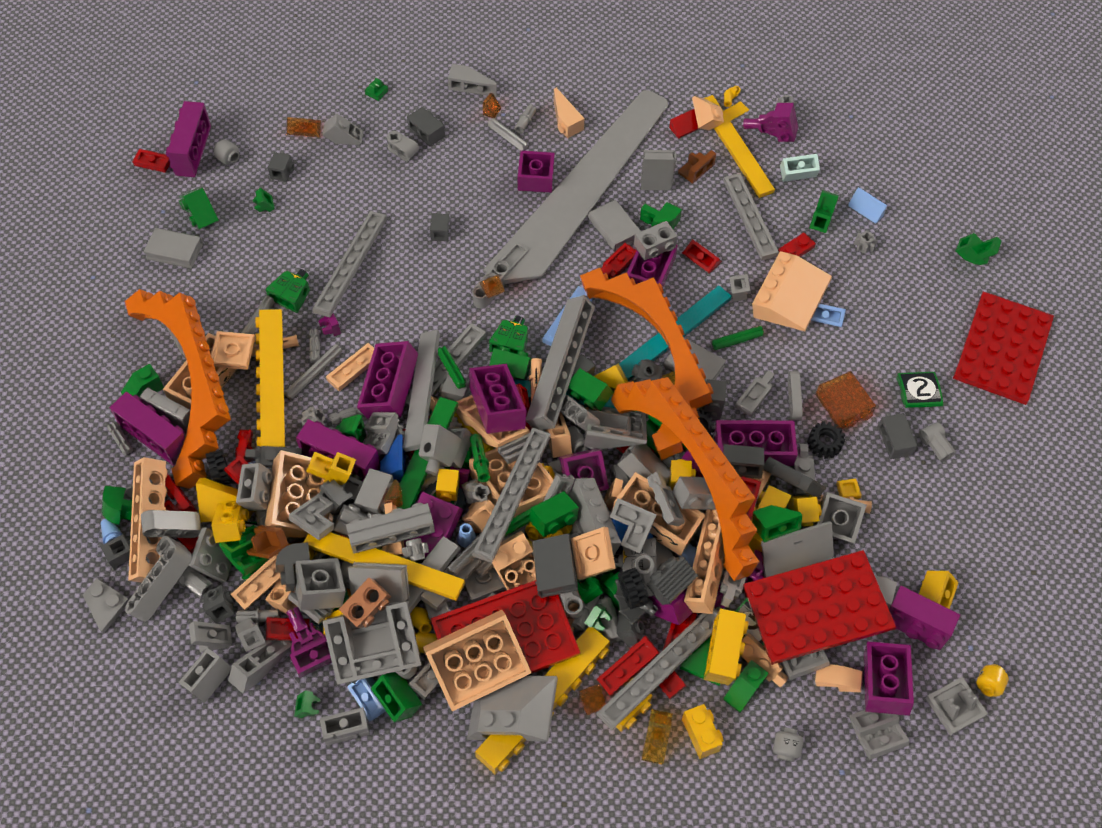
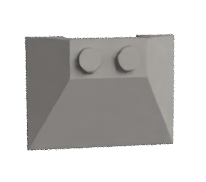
(616, 429)
(372, 651)
(516, 709)

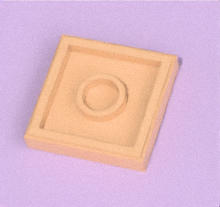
(232, 350)
(593, 553)

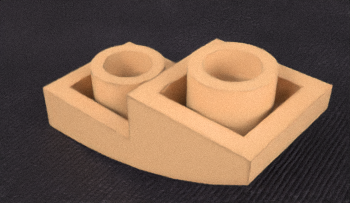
(838, 676)

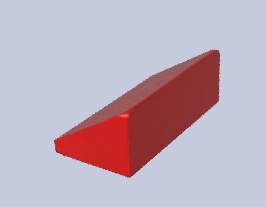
(684, 124)
(701, 256)

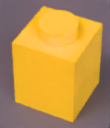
(447, 484)

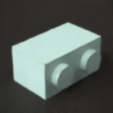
(799, 167)

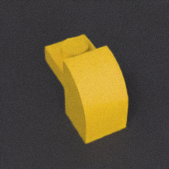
(331, 469)

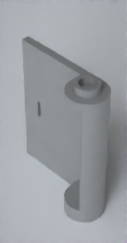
(798, 549)

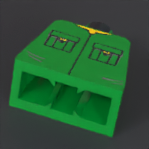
(290, 290)
(510, 335)

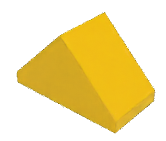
(612, 376)

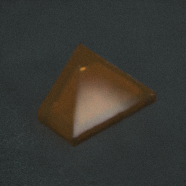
(303, 126)

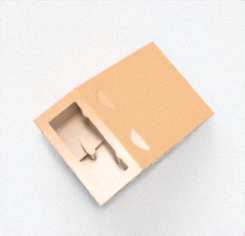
(515, 561)

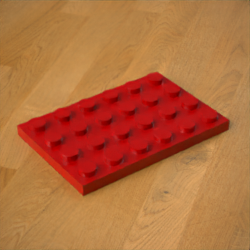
(1004, 348)
(818, 607)
(536, 622)

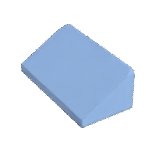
(867, 205)
(829, 315)
(366, 698)

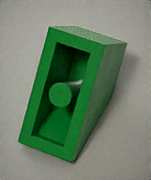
(141, 380)
(353, 427)
(776, 522)
(745, 686)

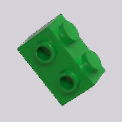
(518, 363)
(589, 389)
(553, 514)
(396, 696)

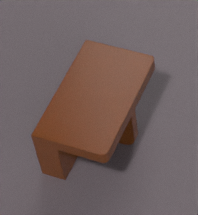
(697, 165)
(267, 541)

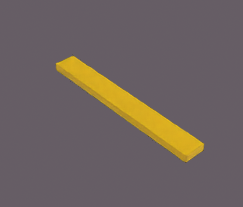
(742, 156)
(418, 574)

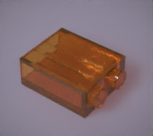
(845, 400)

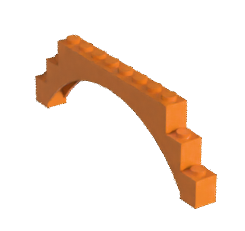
(649, 303)
(207, 398)
(728, 490)

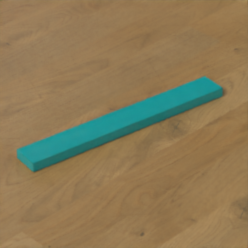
(689, 321)

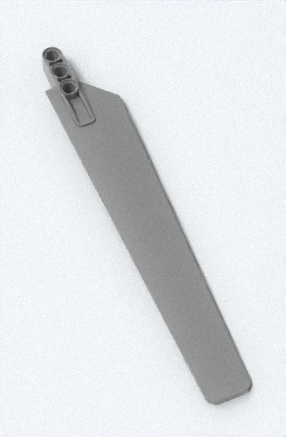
(563, 211)

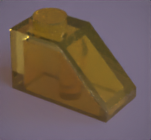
(657, 736)

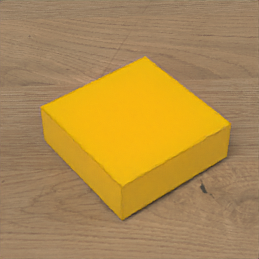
(848, 488)

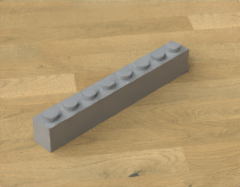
(560, 363)

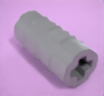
(611, 630)

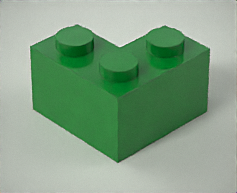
(199, 207)

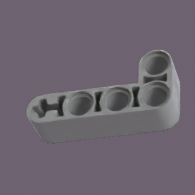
(160, 580)

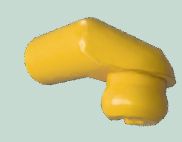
(730, 94)

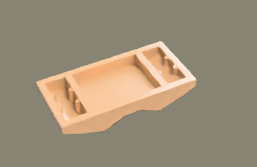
(470, 416)

